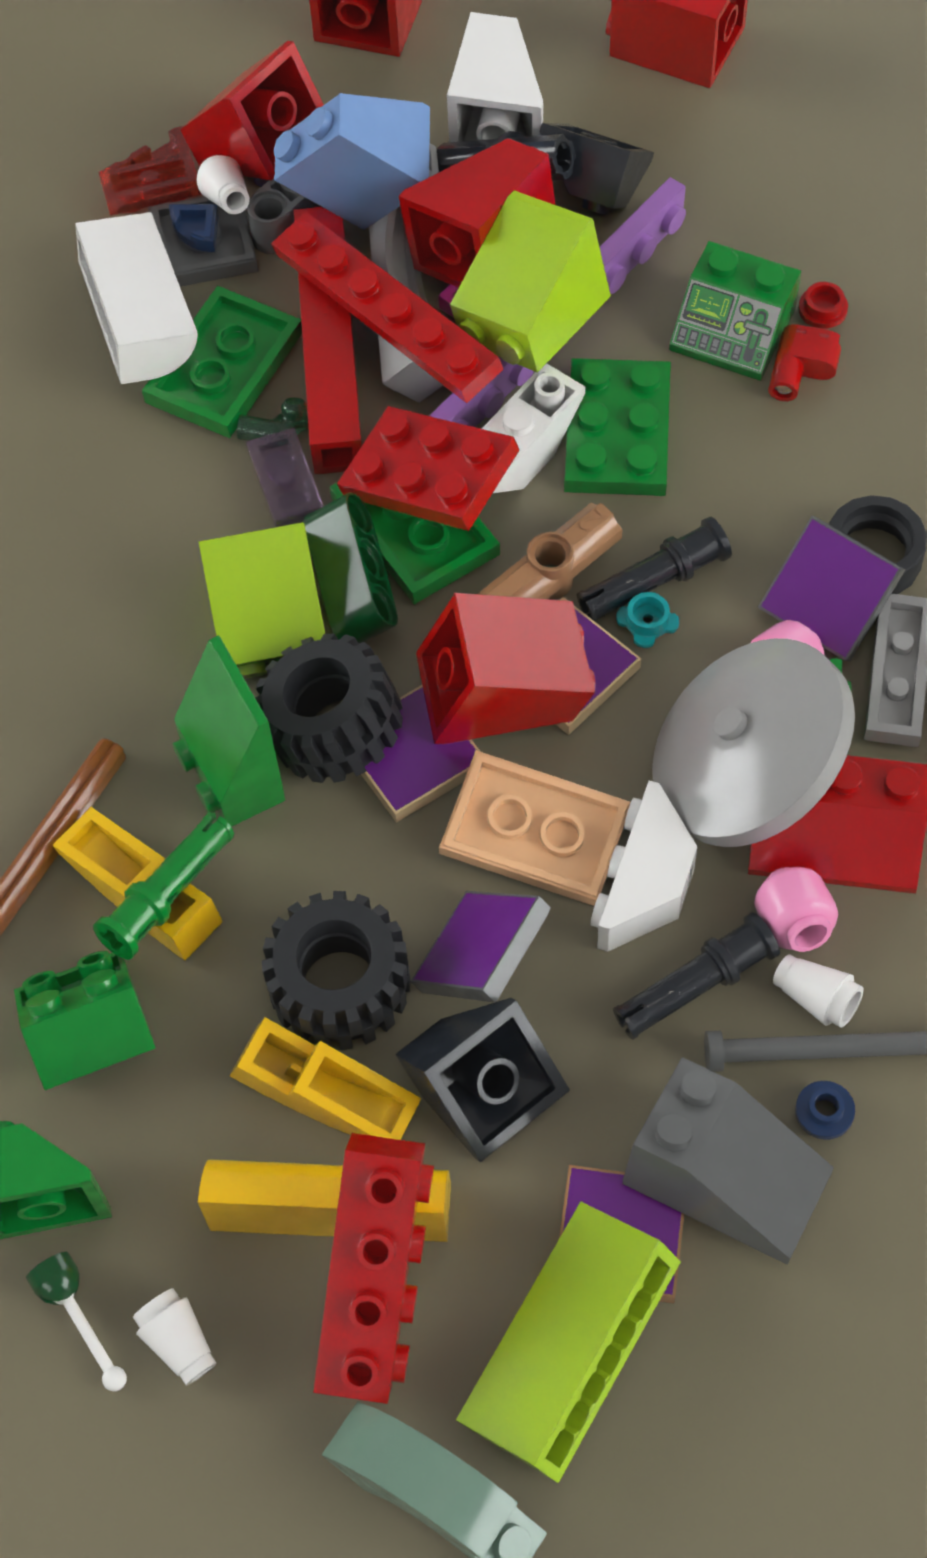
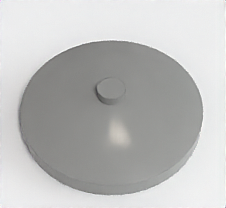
(754, 741)

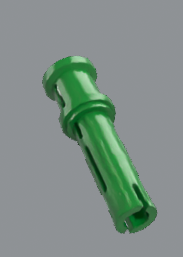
(149, 901)

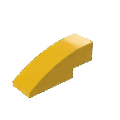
(116, 859)
(323, 1083)

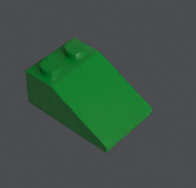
(227, 740)

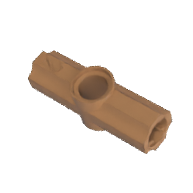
(569, 547)

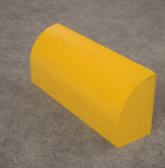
(295, 1199)

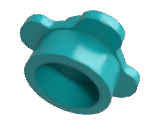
(647, 606)

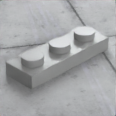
(898, 673)

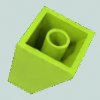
(532, 282)
(262, 594)

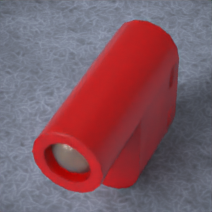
(803, 353)

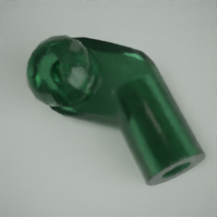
(292, 416)

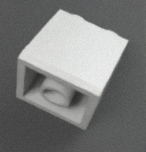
(493, 83)

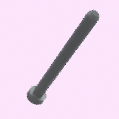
(810, 1047)

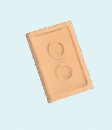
(534, 828)

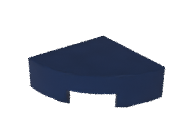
(196, 224)

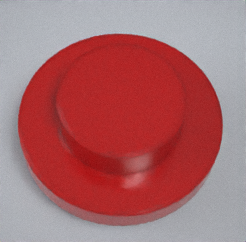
(823, 305)

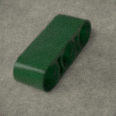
(350, 569)

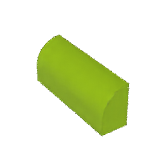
(569, 1340)

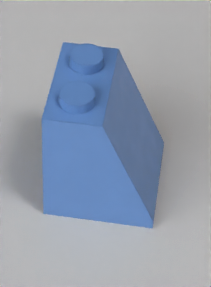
(356, 155)

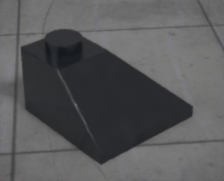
(603, 169)
(484, 1074)

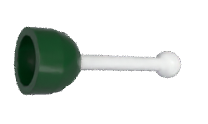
(56, 1283)

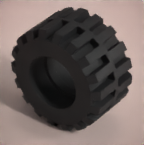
(346, 735)
(328, 929)

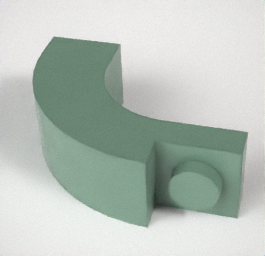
(431, 1485)

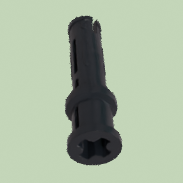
(675, 560)
(719, 963)

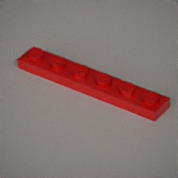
(388, 307)

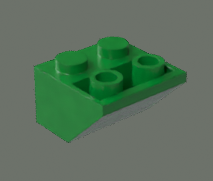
(82, 1018)

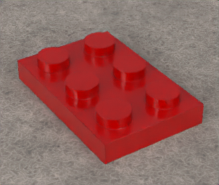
(429, 467)

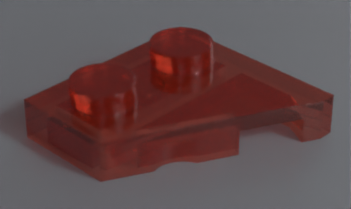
(151, 177)

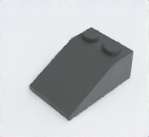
(727, 1162)

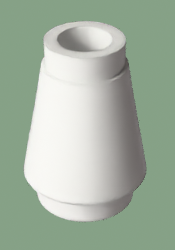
(223, 183)
(819, 989)
(175, 1335)

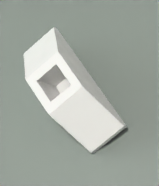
(537, 421)
(647, 874)

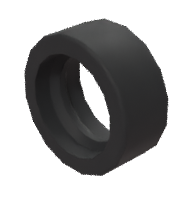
(891, 517)

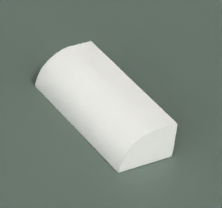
(135, 296)

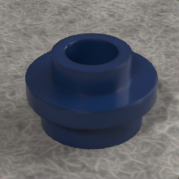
(820, 1125)

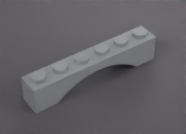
(392, 254)

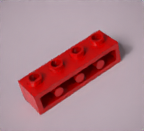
(370, 1268)

